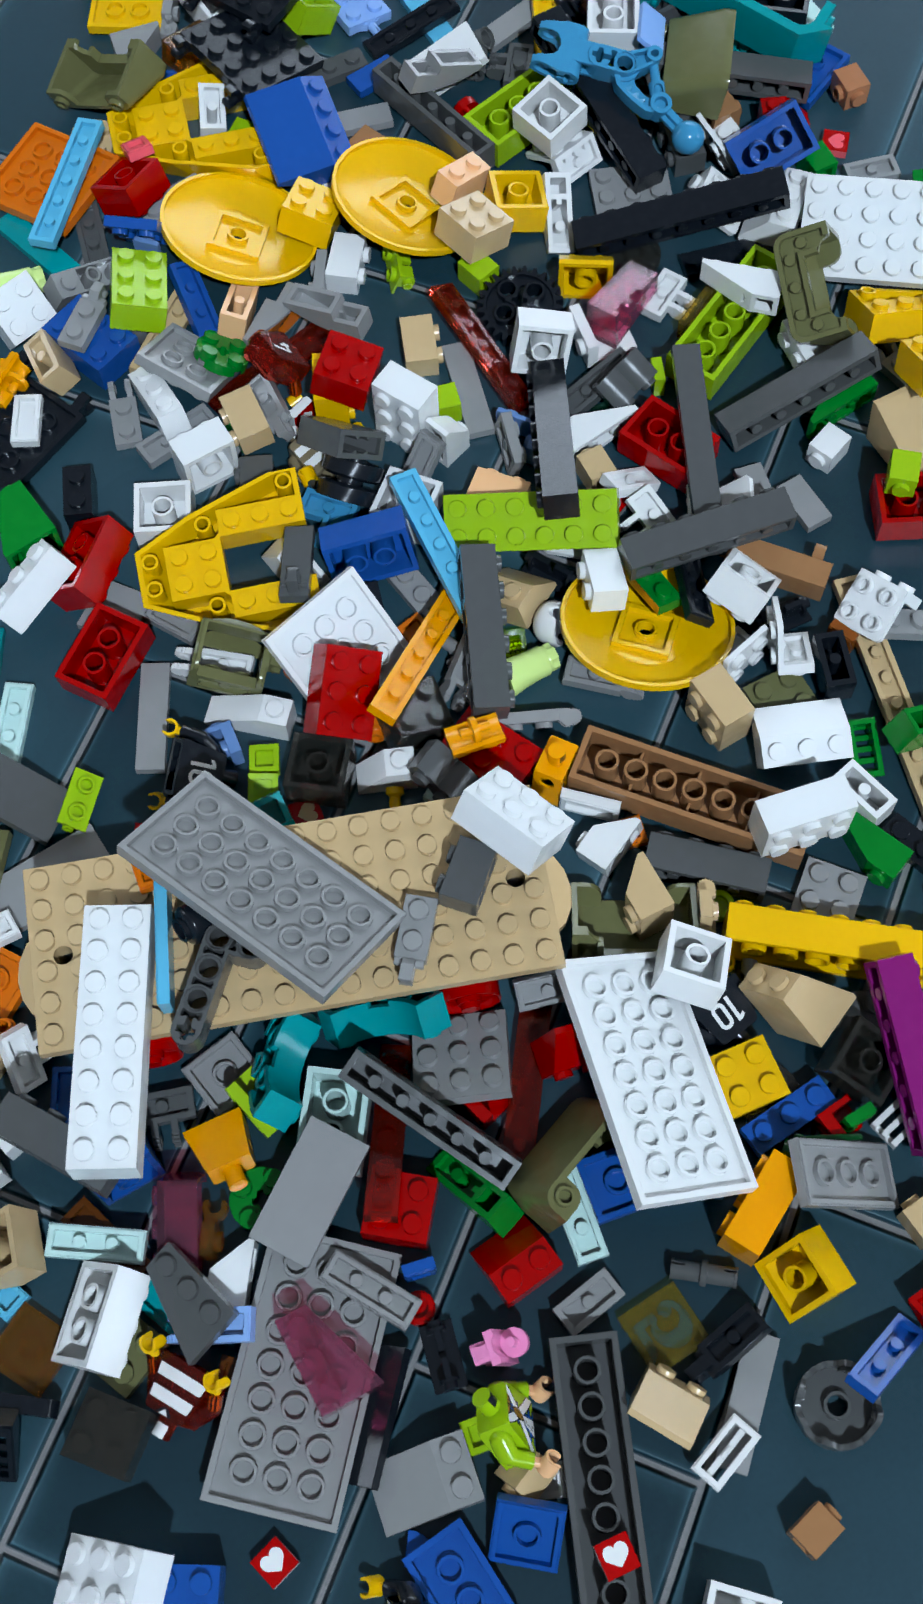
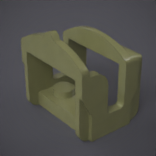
(234, 637)

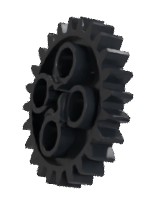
(495, 304)

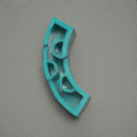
(415, 1015)
(280, 1068)

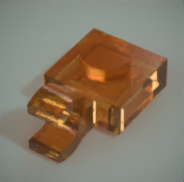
(211, 1237)

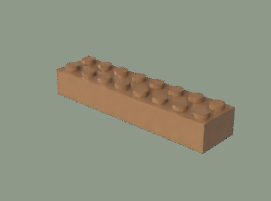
(672, 790)

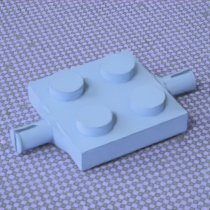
(362, 15)

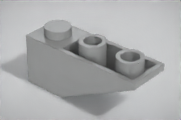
(67, 284)

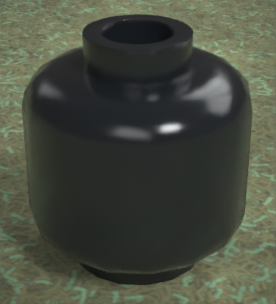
(189, 925)

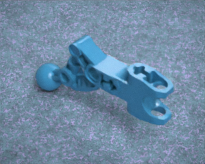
(579, 57)

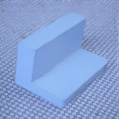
(650, 27)

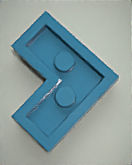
(326, 510)

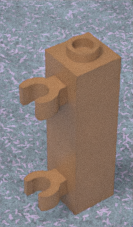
(798, 571)

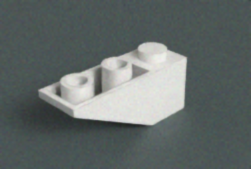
(748, 286)

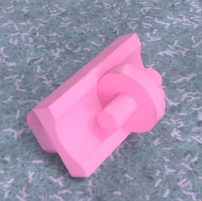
(500, 1347)

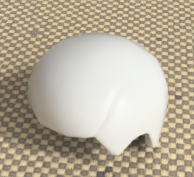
(547, 624)

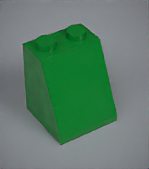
(23, 524)

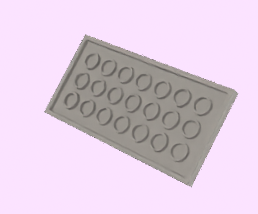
(262, 885)
(271, 1442)

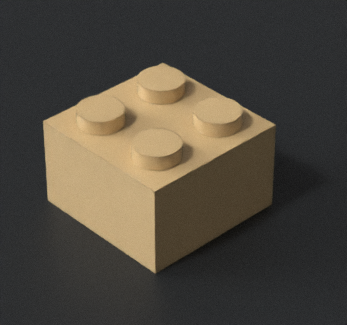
(473, 227)
(719, 707)

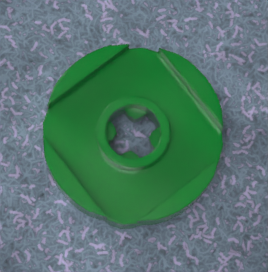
(221, 354)
(242, 1201)

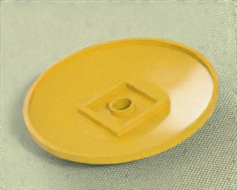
(377, 182)
(212, 208)
(660, 661)

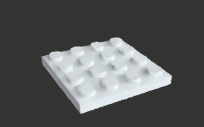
(337, 615)

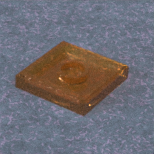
(28, 1348)

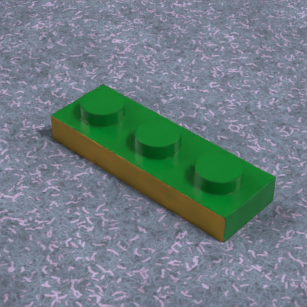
(656, 592)

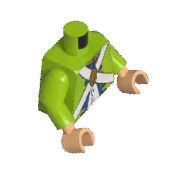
(508, 1425)

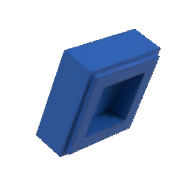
(419, 1269)

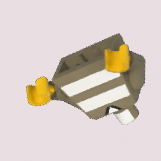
(307, 461)

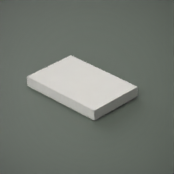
(459, 38)

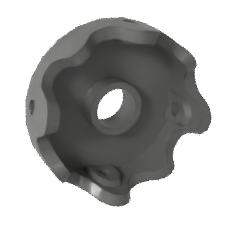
(822, 1427)

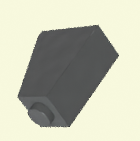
(341, 438)

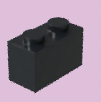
(79, 494)
(833, 665)

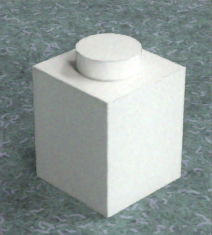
(828, 448)

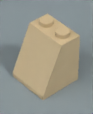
(897, 423)
(796, 1003)

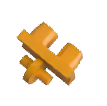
(12, 378)
(474, 735)

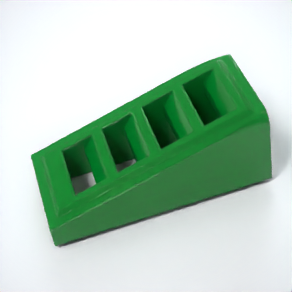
(871, 736)

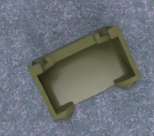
(699, 61)
(104, 80)
(800, 265)
(599, 923)
(542, 1180)

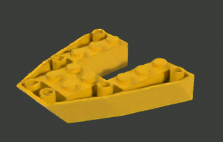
(163, 120)
(889, 318)
(187, 565)

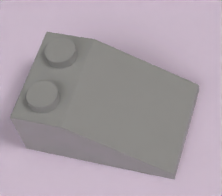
(427, 1483)

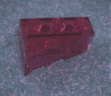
(620, 302)
(179, 1213)
(325, 1363)

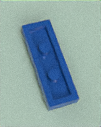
(193, 297)
(787, 1116)
(885, 1358)

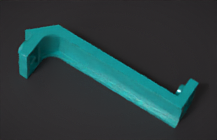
(767, 30)

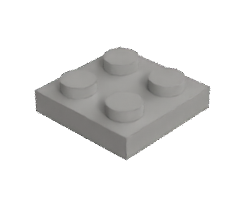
(828, 889)

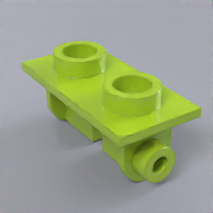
(396, 272)
(79, 800)

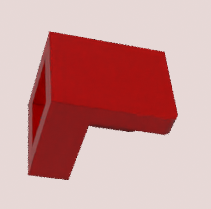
(486, 1112)
(828, 1120)

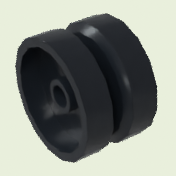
(349, 481)

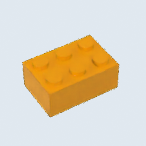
(760, 1211)

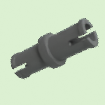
(704, 1273)

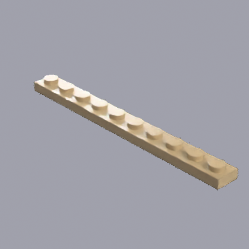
(888, 690)

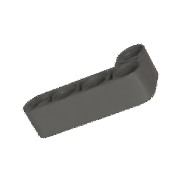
(208, 988)

